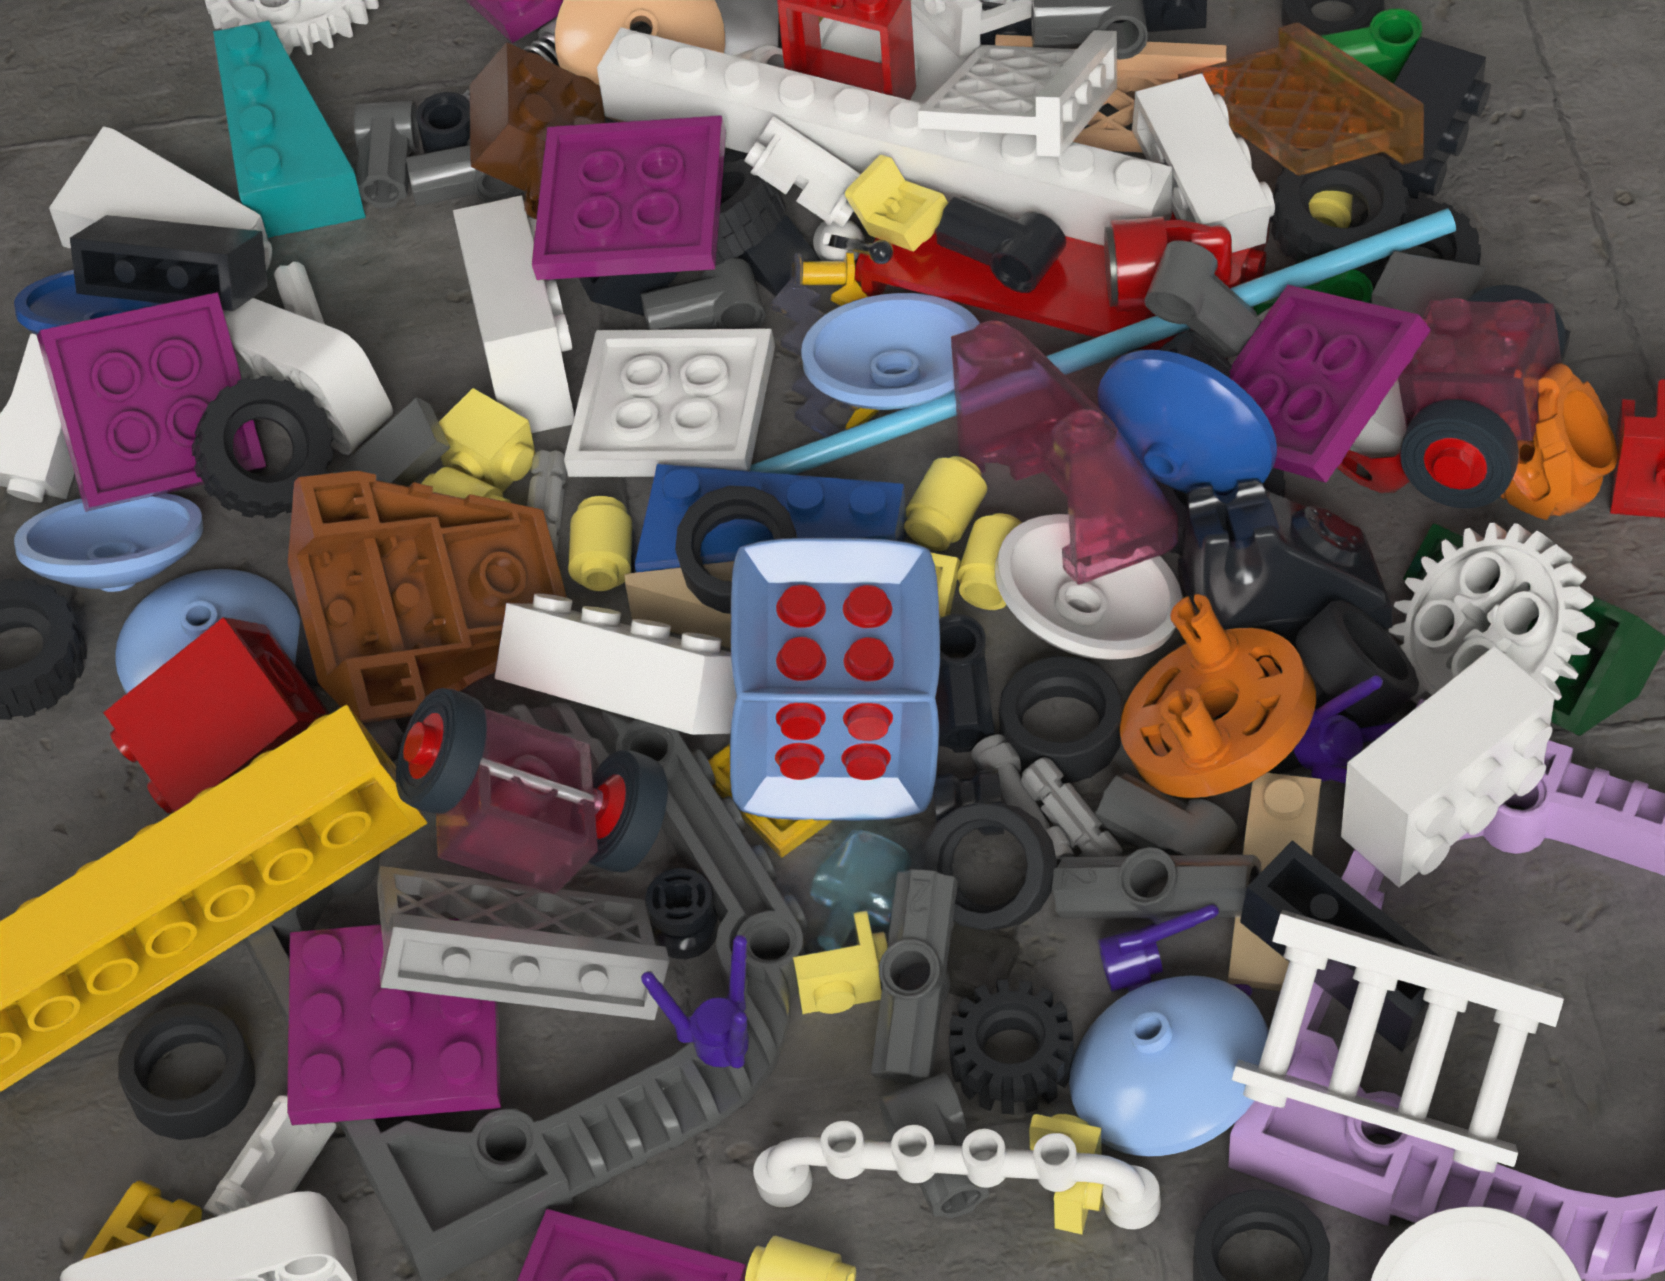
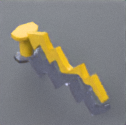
(795, 303)

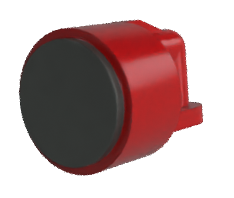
(1136, 248)

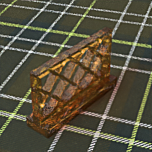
(1315, 103)

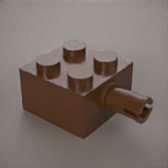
(511, 111)

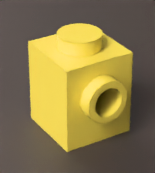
(487, 440)

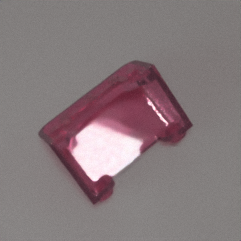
(1036, 420)

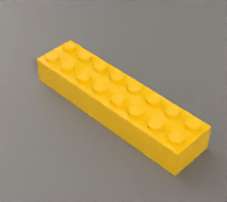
(194, 887)

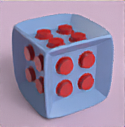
(834, 679)

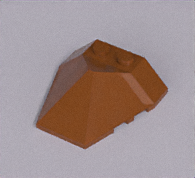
(409, 585)

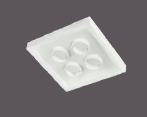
(670, 401)

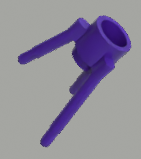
(1334, 738)
(1134, 955)
(718, 1024)

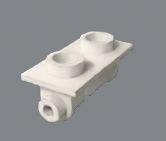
(788, 157)
(270, 1161)

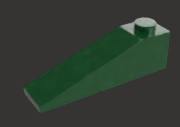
(1609, 676)

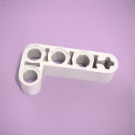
(316, 360)
(269, 1241)

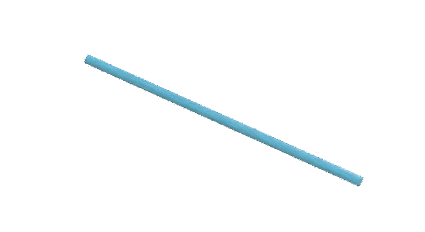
(1117, 342)

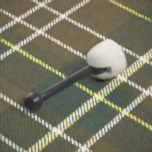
(848, 240)

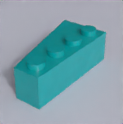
(279, 139)

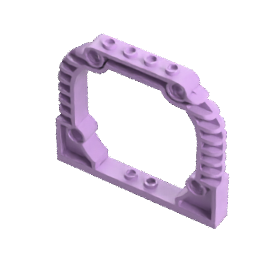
(1413, 1178)

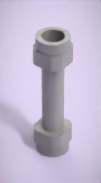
(998, 754)

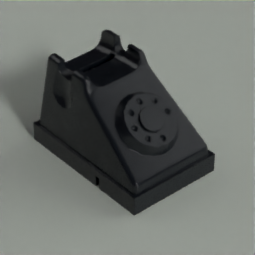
(1275, 560)

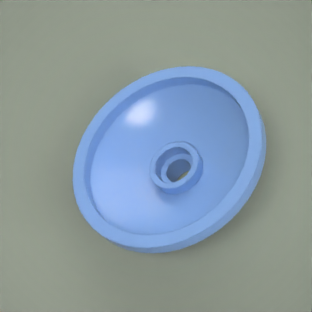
(886, 350)
(111, 544)
(170, 616)
(1164, 1064)

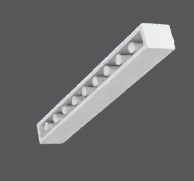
(1080, 191)

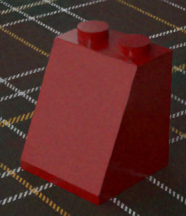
(212, 711)

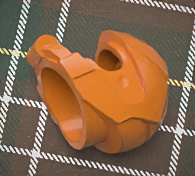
(1568, 453)

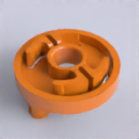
(1202, 680)

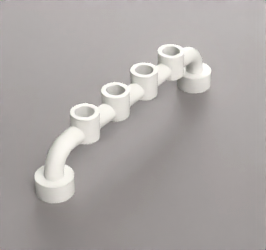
(785, 1177)

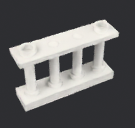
(1447, 990)

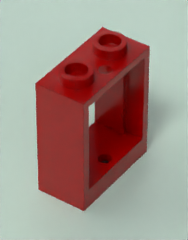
(891, 17)

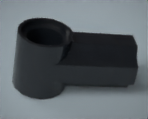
(1013, 248)
(963, 685)

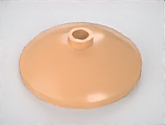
(589, 26)

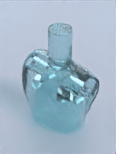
(858, 879)

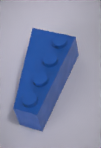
(816, 505)

